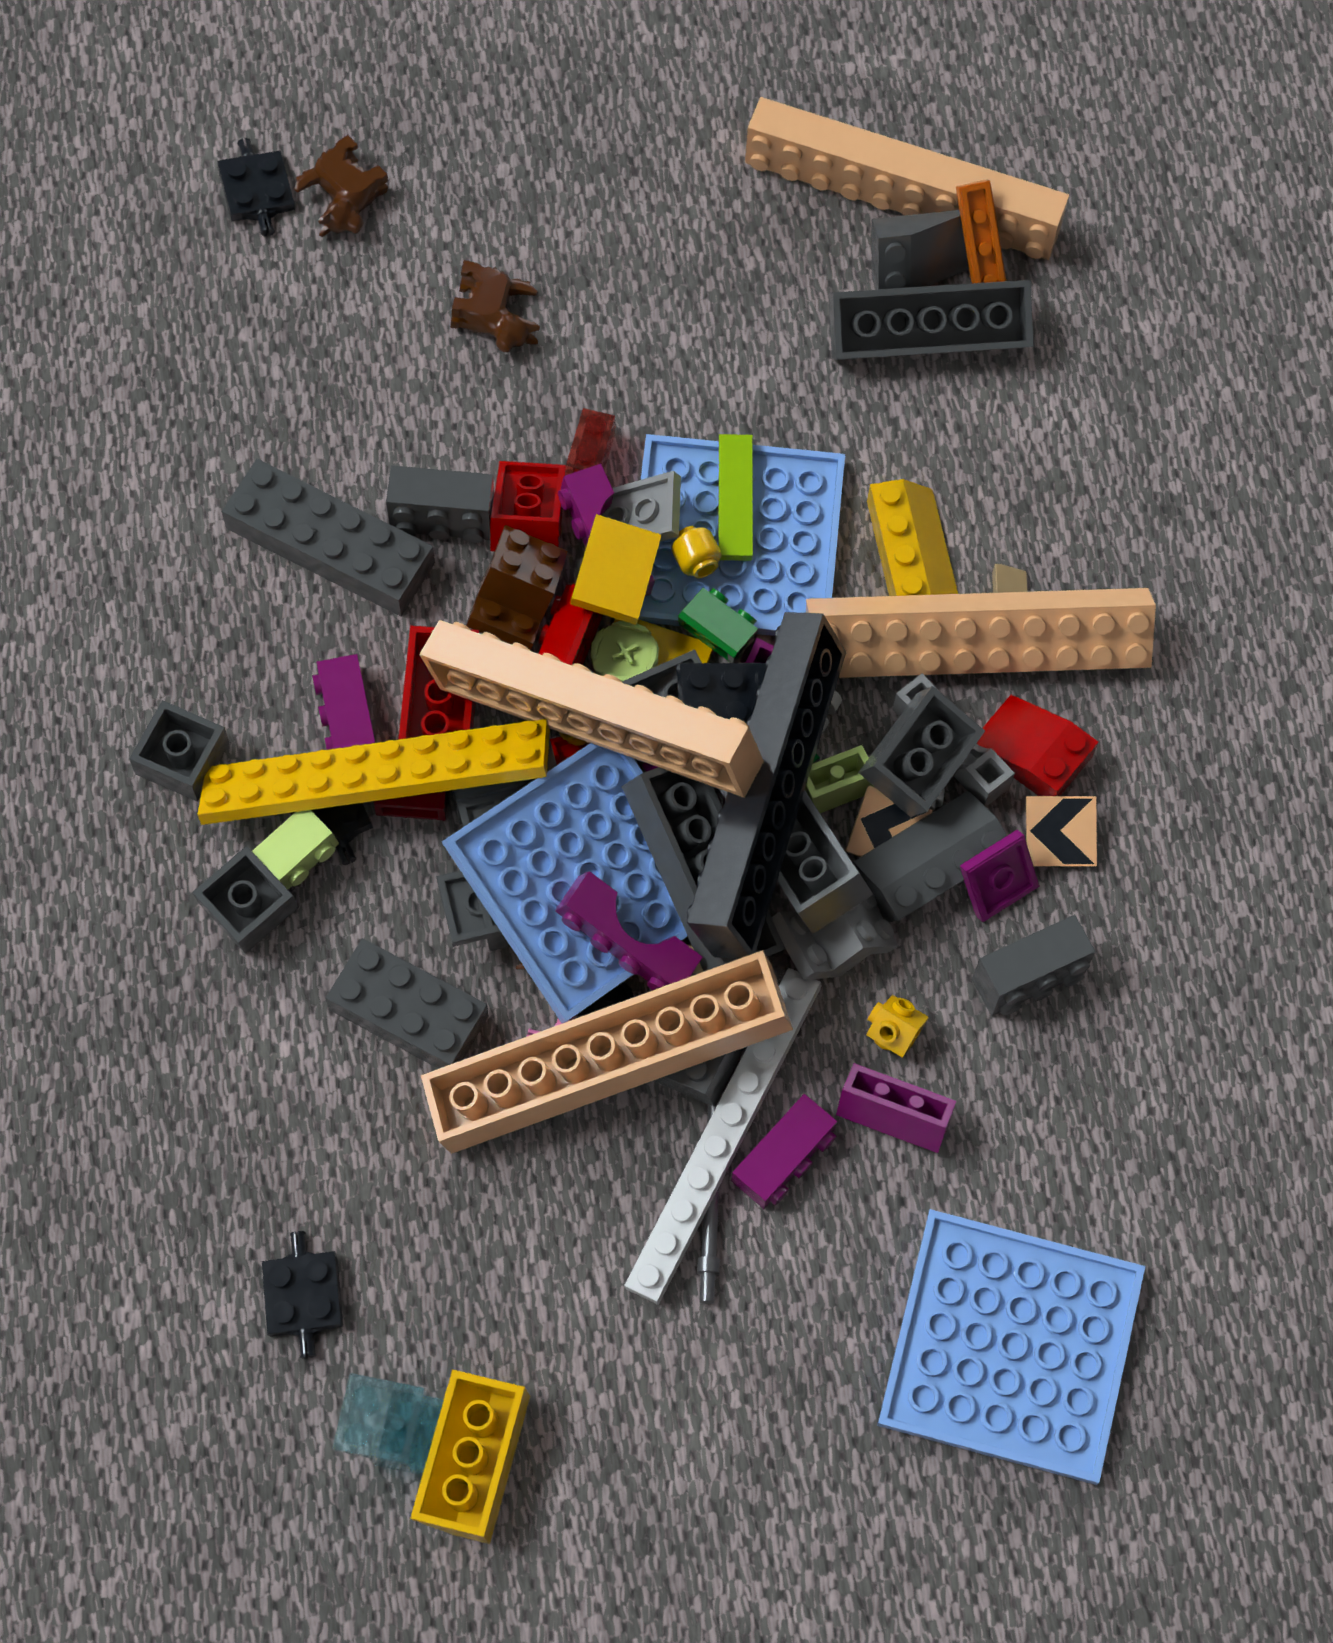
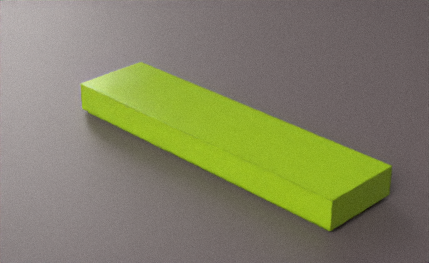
(735, 497)

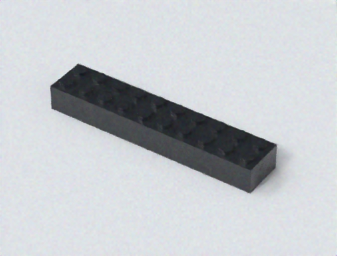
(756, 829)

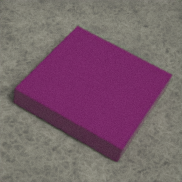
(999, 875)

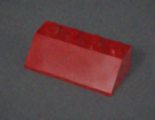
(570, 630)

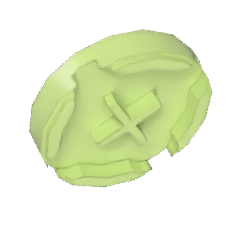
(624, 650)

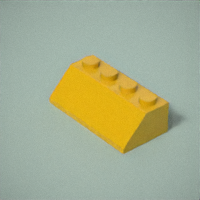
(910, 539)
(471, 1456)

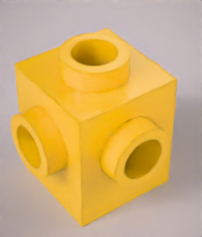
(895, 1025)

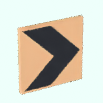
(877, 822)
(1062, 831)

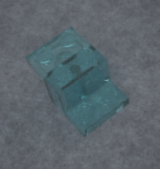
(387, 1423)

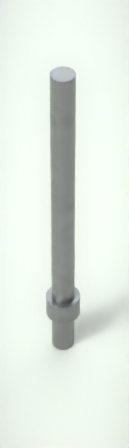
(709, 1264)

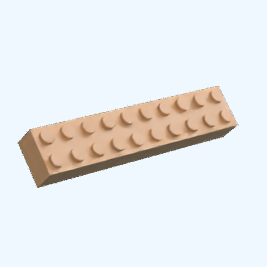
(896, 174)
(992, 631)
(594, 707)
(606, 1052)

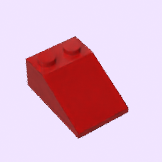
(528, 500)
(1038, 746)

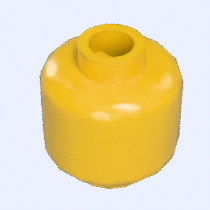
(696, 551)

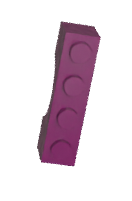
(586, 495)
(592, 909)

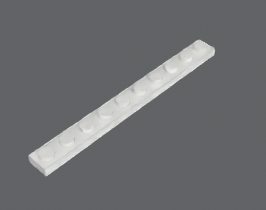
(718, 1147)

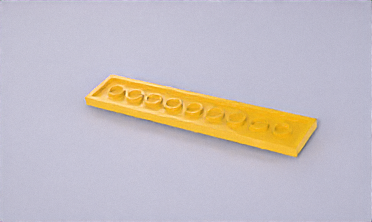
(375, 771)

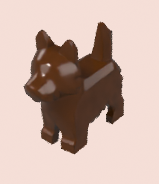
(346, 183)
(487, 303)

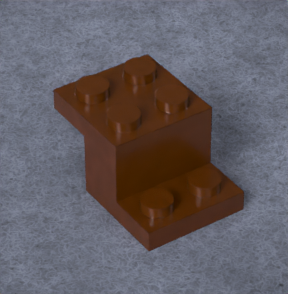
(517, 587)

